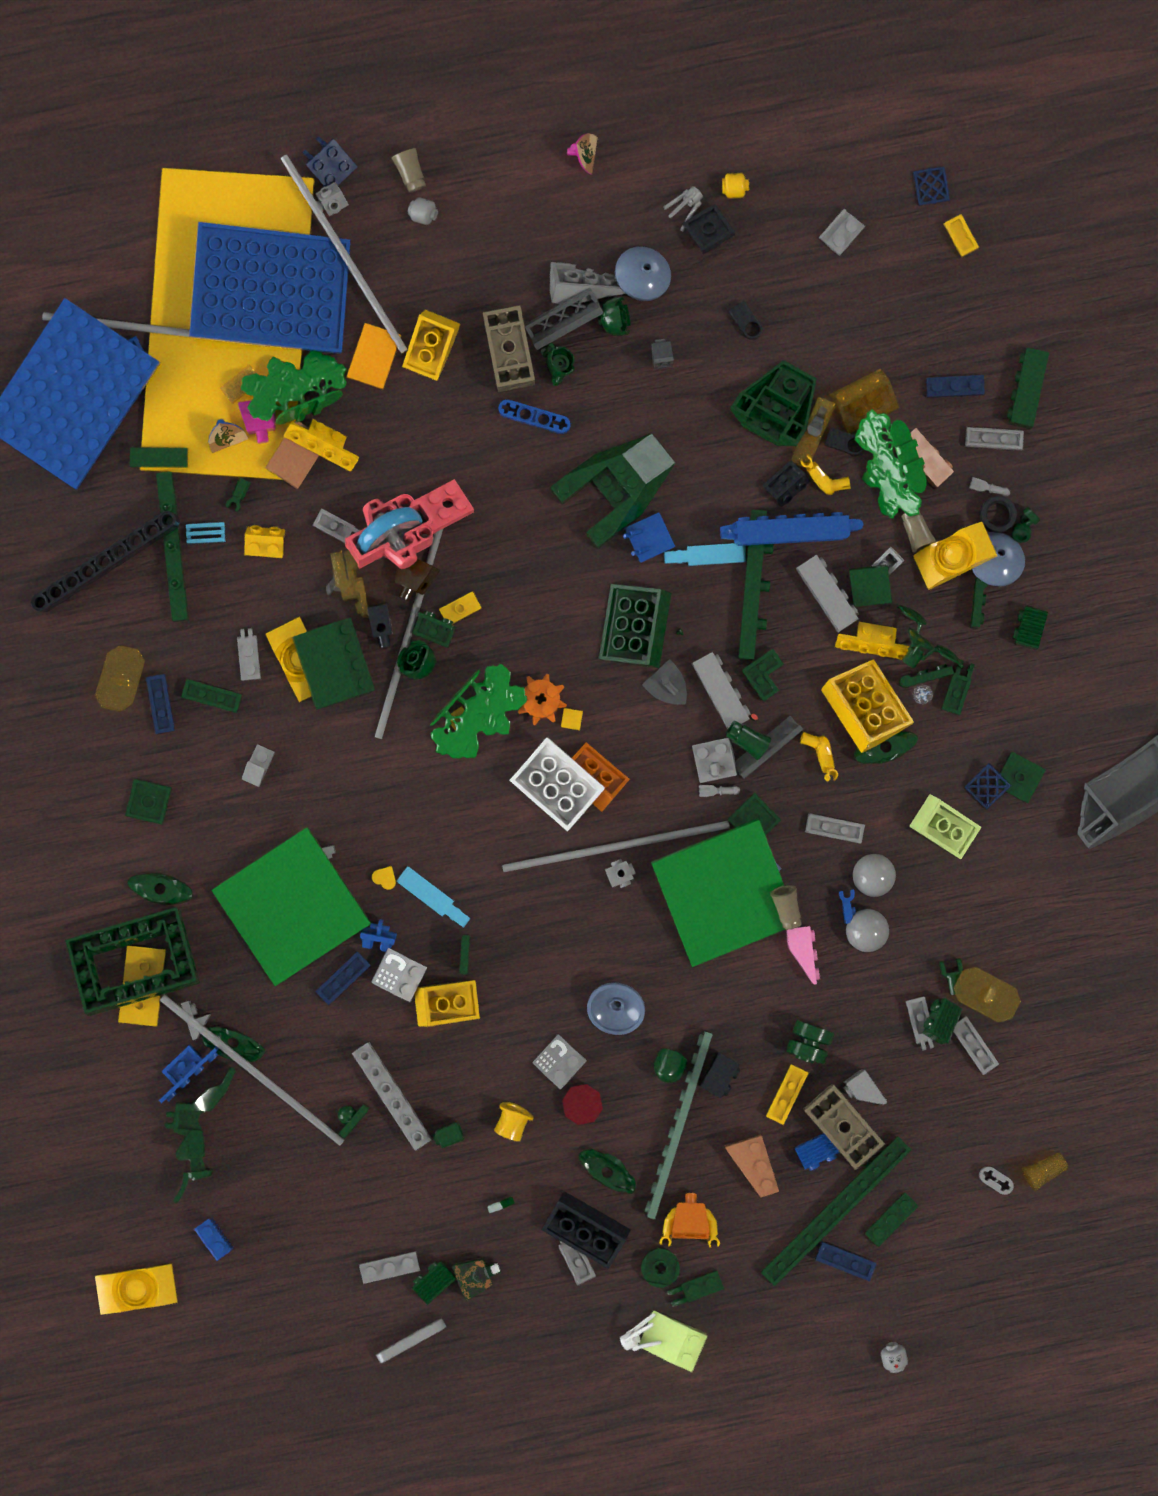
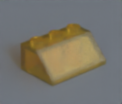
(861, 396)

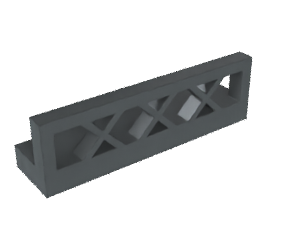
(566, 324)
(779, 737)

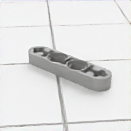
(411, 1340)

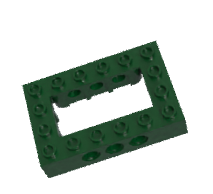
(85, 946)

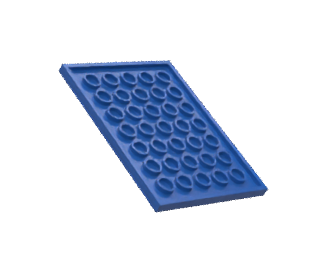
(268, 288)
(72, 393)

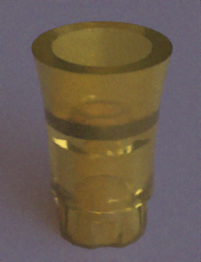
(1044, 1170)

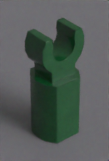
(238, 493)

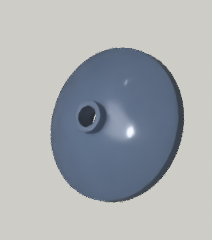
(637, 281)
(1002, 569)
(616, 1017)

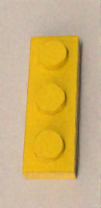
(787, 1094)

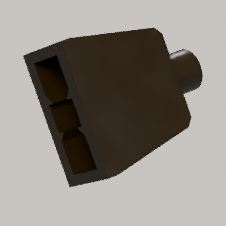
(415, 578)

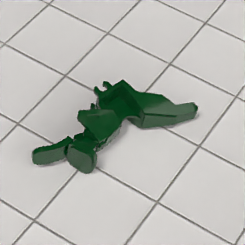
(187, 1124)

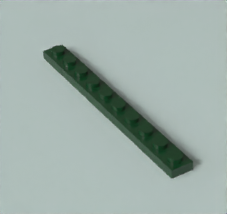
(835, 1211)

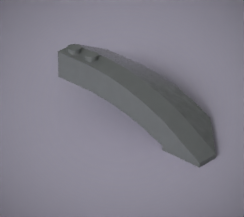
(1120, 797)

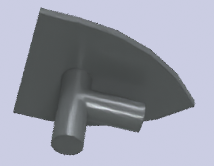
(667, 684)

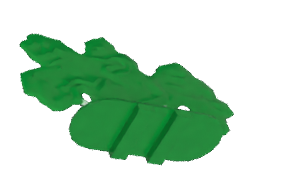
(289, 384)
(886, 470)

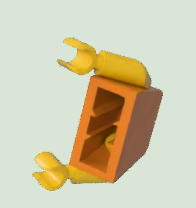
(690, 1221)

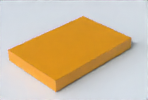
(373, 357)

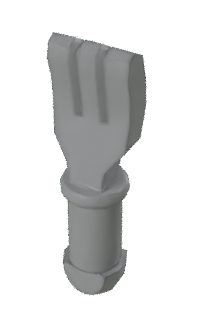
(981, 485)
(710, 790)

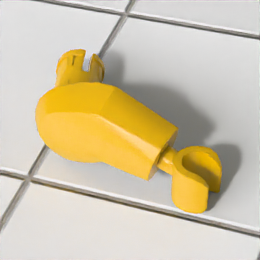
(823, 481)
(823, 751)

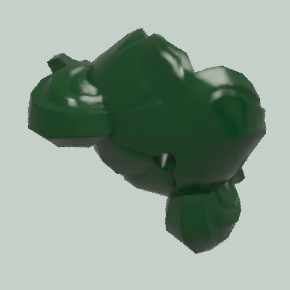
(558, 355)

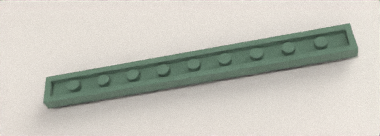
(675, 1132)

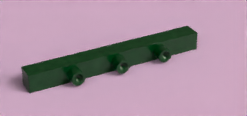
(173, 550)
(753, 586)

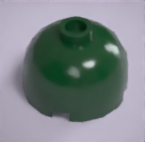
(615, 317)
(416, 660)

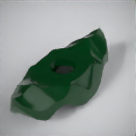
(899, 743)
(175, 892)
(247, 1047)
(619, 1181)

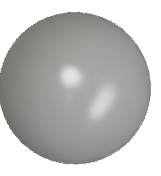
(874, 875)
(867, 930)

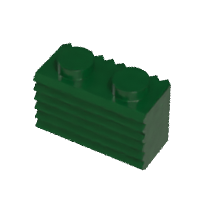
(1030, 627)
(942, 1020)
(448, 1135)
(433, 1282)

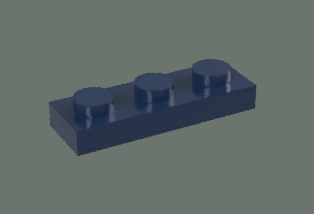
(955, 386)
(160, 704)
(343, 978)
(845, 1261)

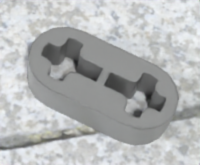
(998, 1176)

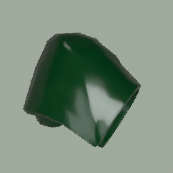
(669, 1065)

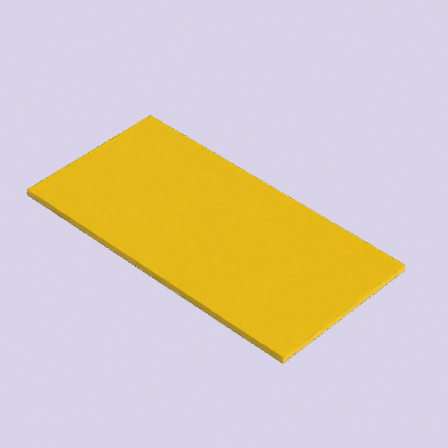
(185, 389)

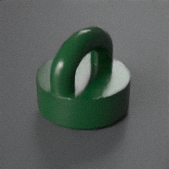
(1031, 515)
(1021, 533)

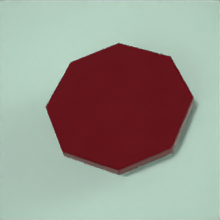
(582, 1104)

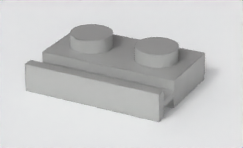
(841, 232)

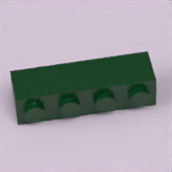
(1028, 388)

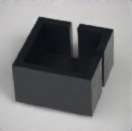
(720, 1075)

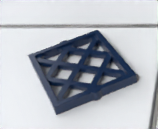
(918, 188)
(998, 776)

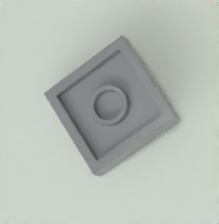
(715, 760)

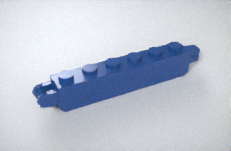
(790, 530)

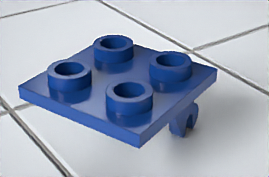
(649, 537)

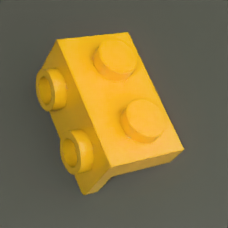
(264, 541)

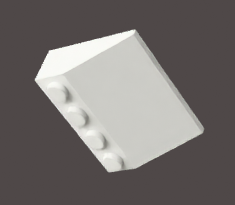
(557, 784)

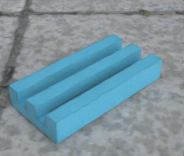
(198, 533)

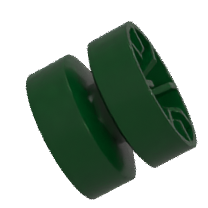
(809, 1048)

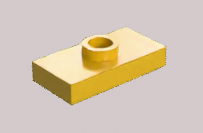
(961, 235)
(461, 608)

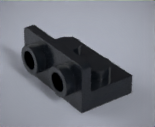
(786, 483)

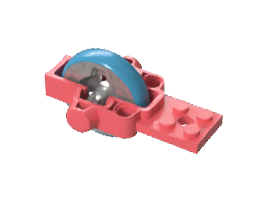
(394, 526)

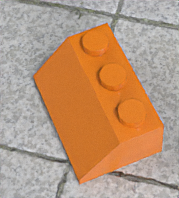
(603, 772)

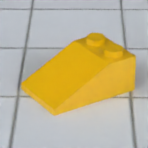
(430, 344)
(446, 1003)

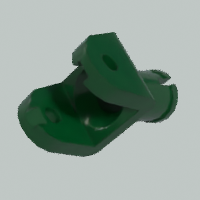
(951, 977)

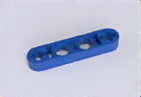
(535, 413)

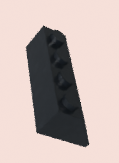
(586, 1229)

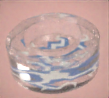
(923, 694)

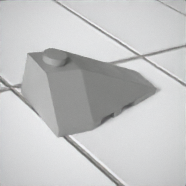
(568, 282)

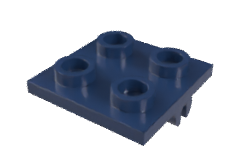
(330, 163)

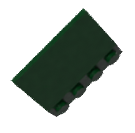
(635, 625)
(333, 663)

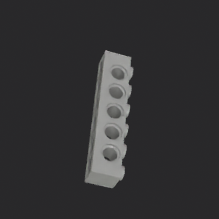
(392, 1096)

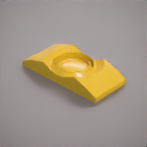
(955, 555)
(286, 653)
(136, 1289)

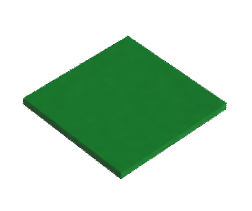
(721, 892)
(291, 906)

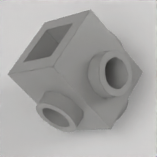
(331, 199)
(613, 876)

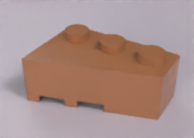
(935, 467)
(754, 1163)

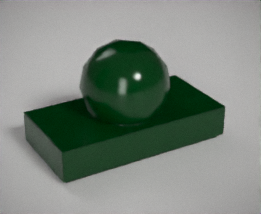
(348, 1116)

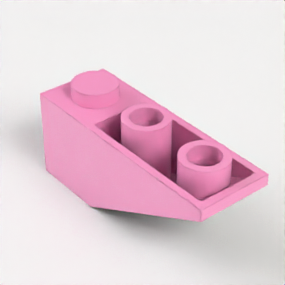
(801, 947)

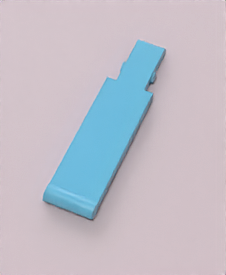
(708, 555)
(431, 896)

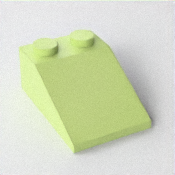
(945, 826)
(679, 1341)

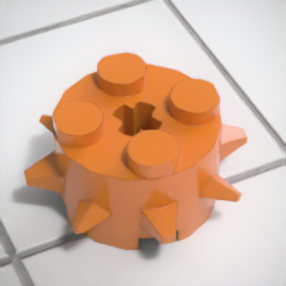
(547, 708)

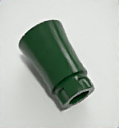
(748, 739)

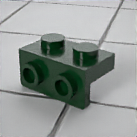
(433, 629)

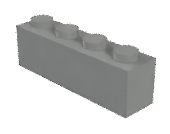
(827, 593)
(720, 690)

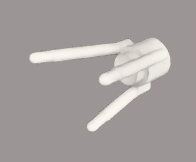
(632, 1338)

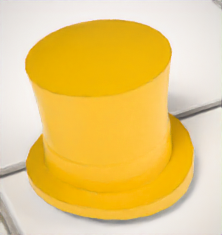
(512, 1121)

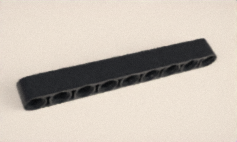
(96, 562)

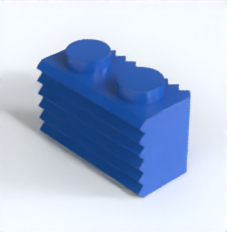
(815, 1151)
(214, 1238)

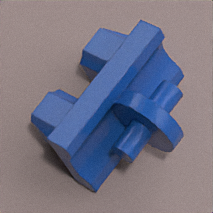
(378, 933)

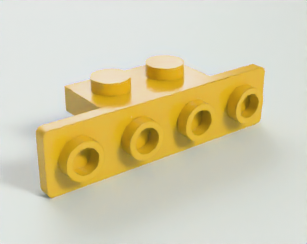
(323, 442)
(873, 640)

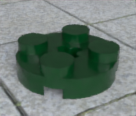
(669, 1261)

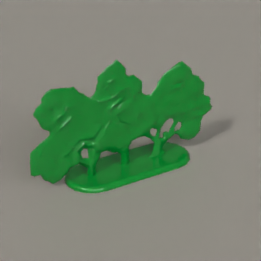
(481, 713)

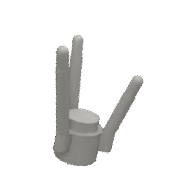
(690, 197)

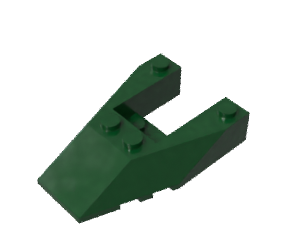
(626, 478)

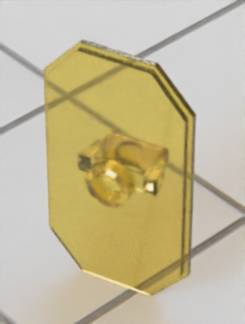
(119, 678)
(987, 994)

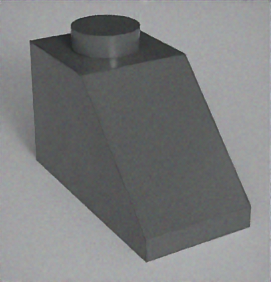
(662, 354)

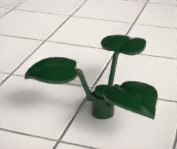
(914, 652)

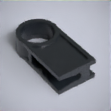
(743, 316)
(839, 440)

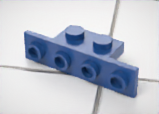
(183, 1067)

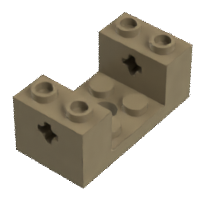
(511, 368)
(829, 1111)

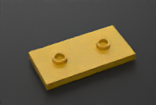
(139, 963)

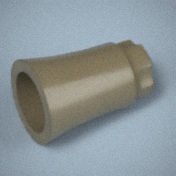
(409, 169)
(917, 532)
(787, 906)

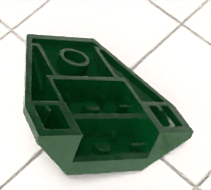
(777, 405)

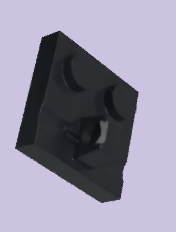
(709, 229)

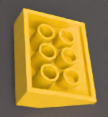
(867, 705)

